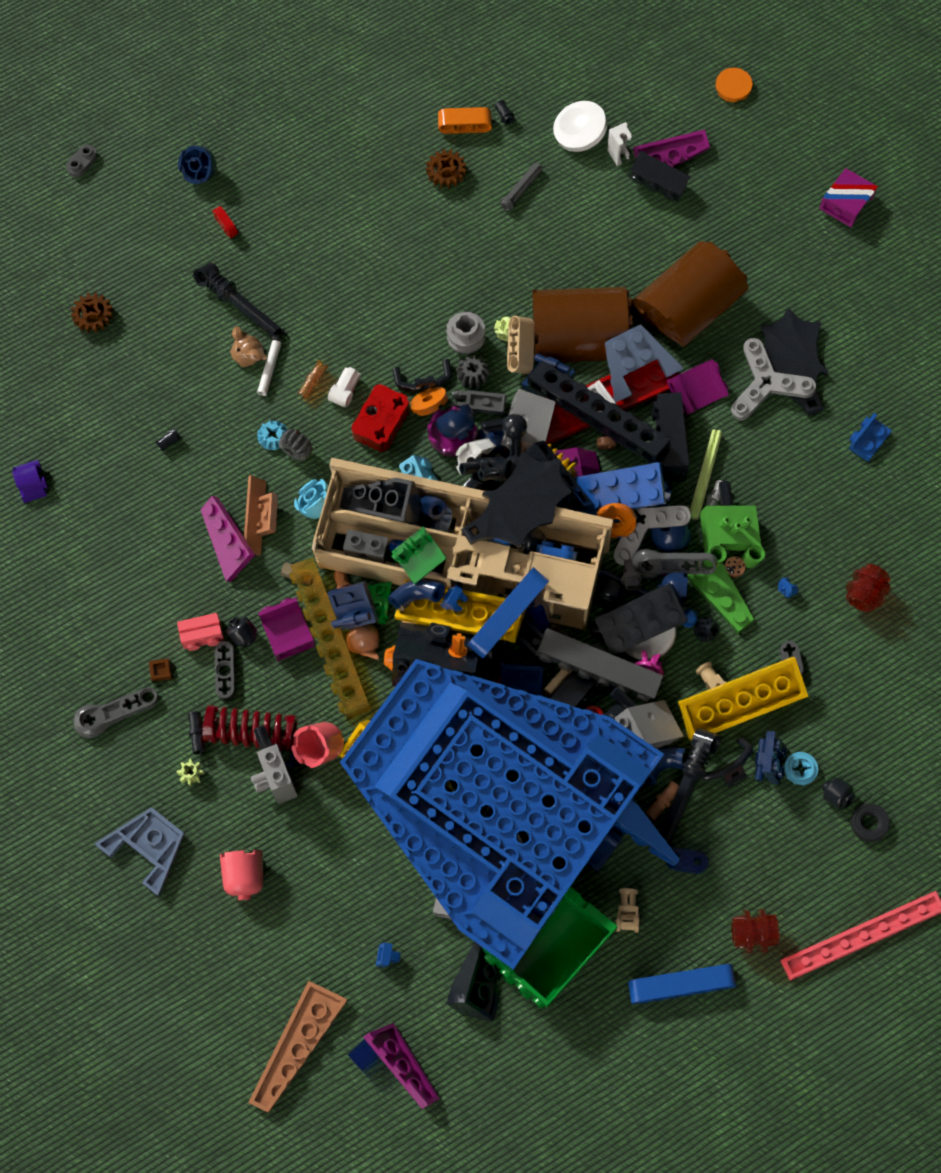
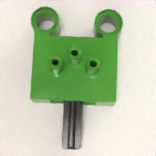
(731, 529)

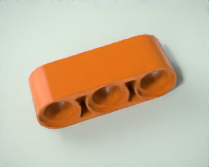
(464, 120)

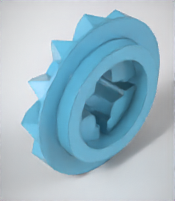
(263, 434)
(807, 762)

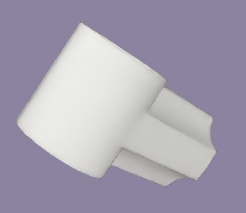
(343, 390)

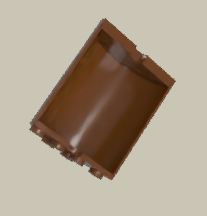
(691, 293)
(579, 321)

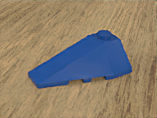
(644, 833)

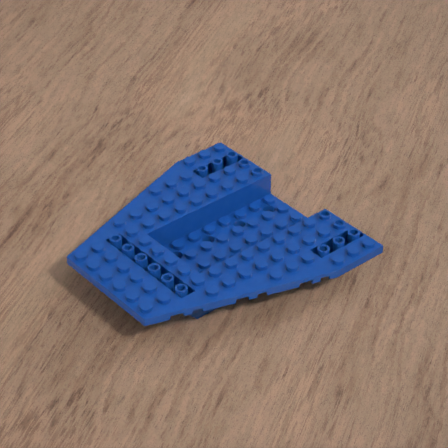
(474, 864)

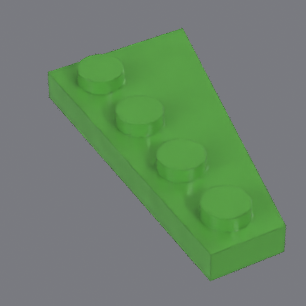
(723, 597)

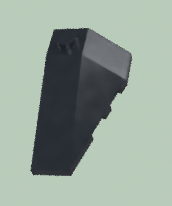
(389, 499)
(475, 987)

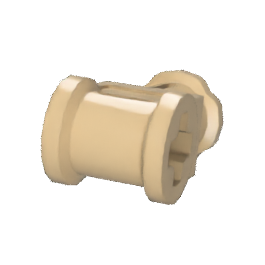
(709, 676)
(628, 914)

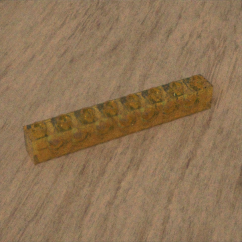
(308, 570)

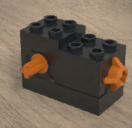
(413, 645)

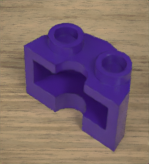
(29, 481)

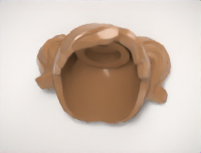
(250, 348)

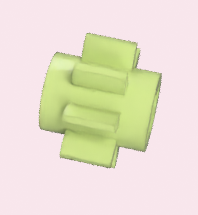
(501, 328)
(187, 777)

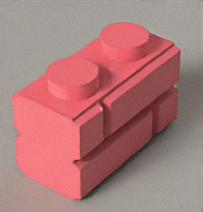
(200, 631)

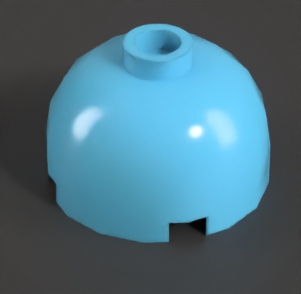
(312, 498)

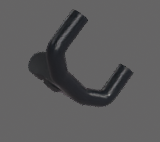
(424, 383)
(733, 767)

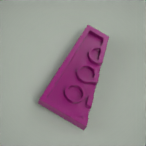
(676, 149)
(226, 538)
(399, 1059)

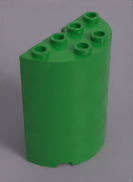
(558, 951)

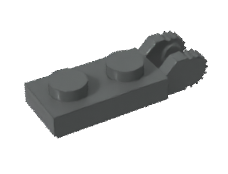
(481, 401)

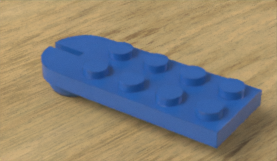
(631, 486)

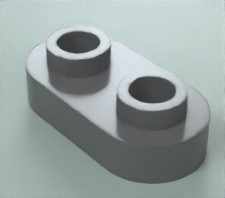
(82, 160)

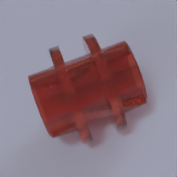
(868, 588)
(754, 931)

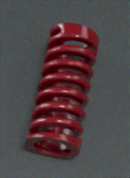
(210, 735)

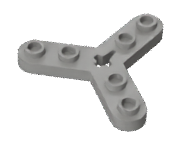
(780, 383)
(655, 518)

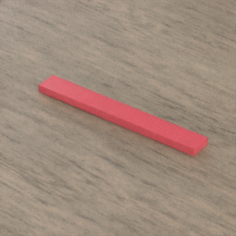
(862, 936)

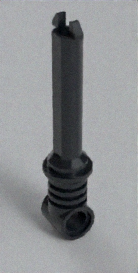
(209, 276)
(704, 744)

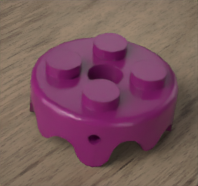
(443, 445)

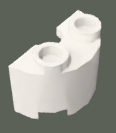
(471, 451)

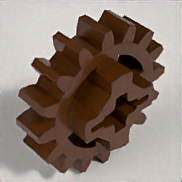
(446, 168)
(92, 313)

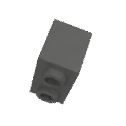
(366, 546)

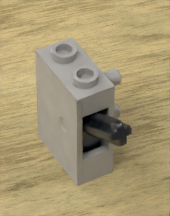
(536, 412)
(649, 721)
(275, 771)

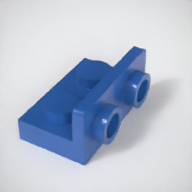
(869, 438)

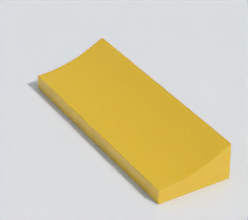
(469, 620)
(744, 698)

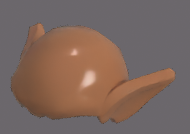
(364, 640)

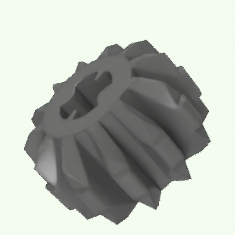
(467, 376)
(295, 444)

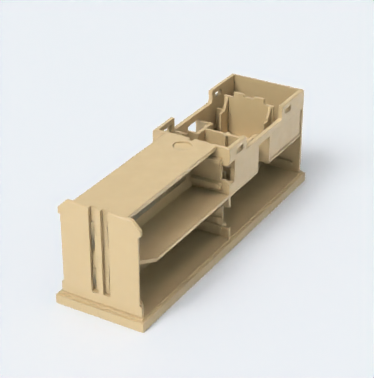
(487, 565)

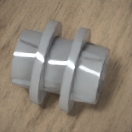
(465, 332)

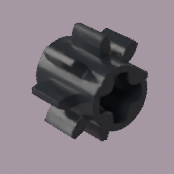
(706, 629)

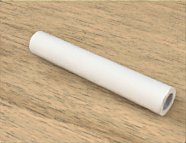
(269, 368)

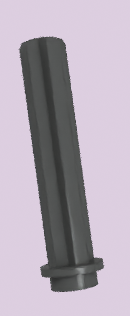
(508, 201)

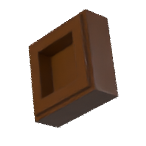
(160, 670)

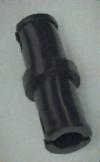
(196, 732)

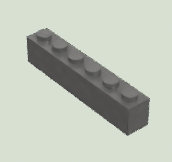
(598, 665)

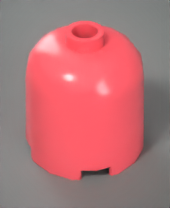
(317, 744)
(242, 873)

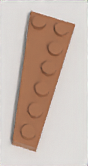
(304, 1030)

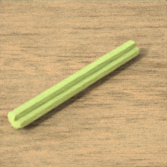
(705, 473)

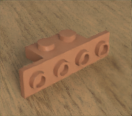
(260, 513)

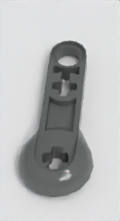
(671, 562)
(110, 713)

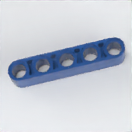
(508, 612)
(682, 984)

